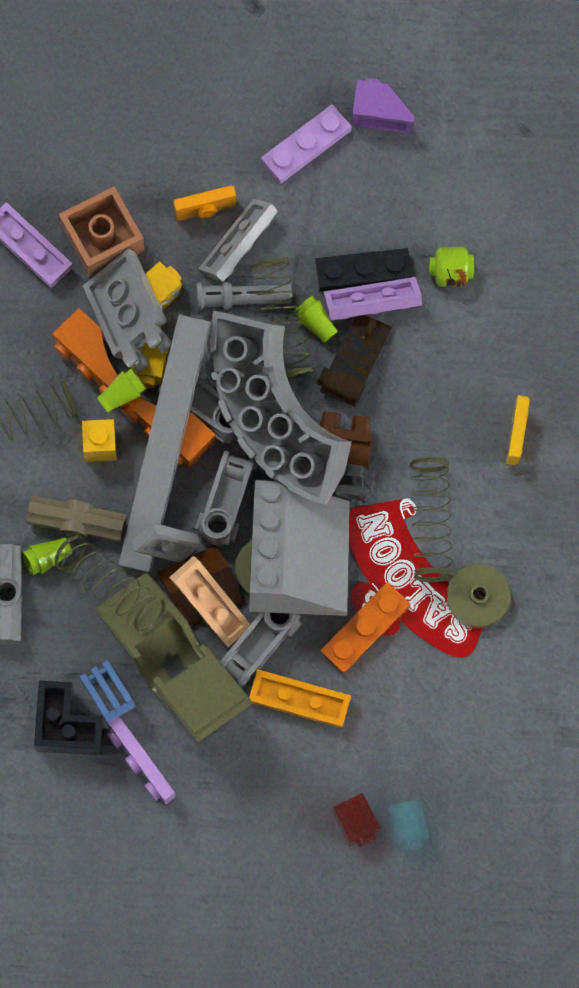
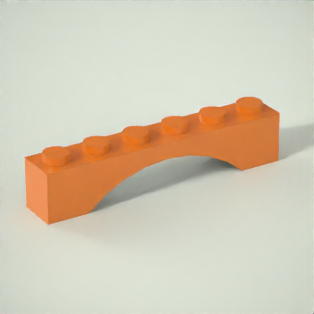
(83, 343)

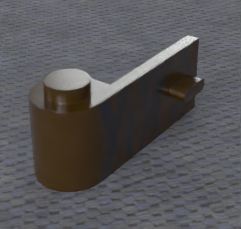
(354, 360)

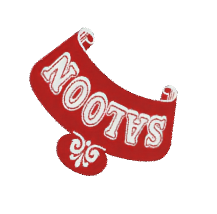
(386, 555)

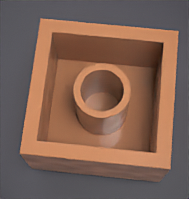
(100, 230)

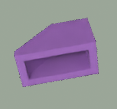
(380, 108)

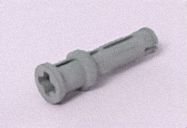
(228, 295)

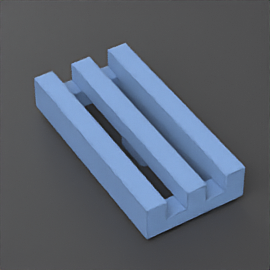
(98, 676)

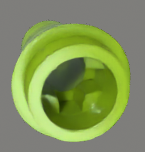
(316, 319)
(122, 390)
(41, 556)

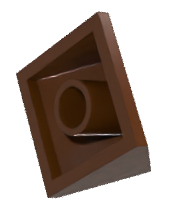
(218, 569)

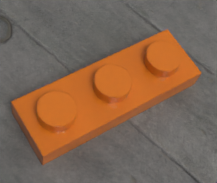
(365, 628)

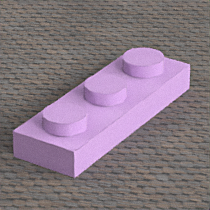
(306, 144)
(32, 247)
(372, 298)
(140, 761)

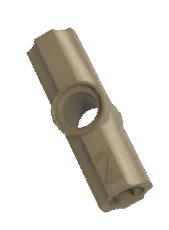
(76, 518)

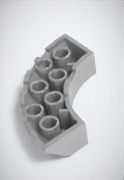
(266, 412)

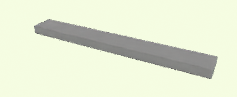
(166, 435)

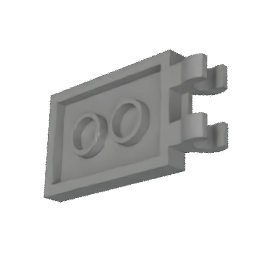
(127, 309)

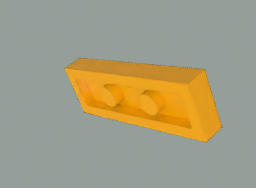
(299, 698)

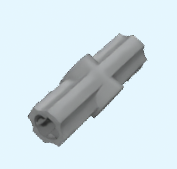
(11, 578)

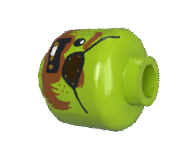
(451, 266)

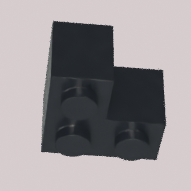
(60, 730)

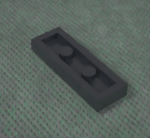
(362, 269)

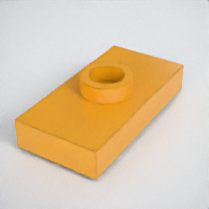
(205, 203)

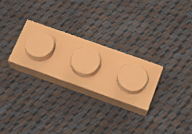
(210, 601)

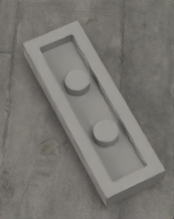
(238, 240)

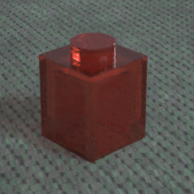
(356, 821)

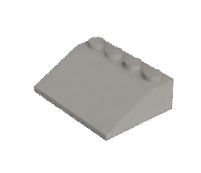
(298, 553)

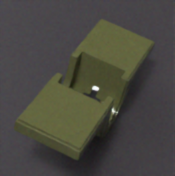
(201, 695)

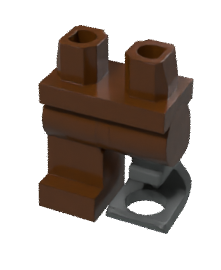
(359, 455)

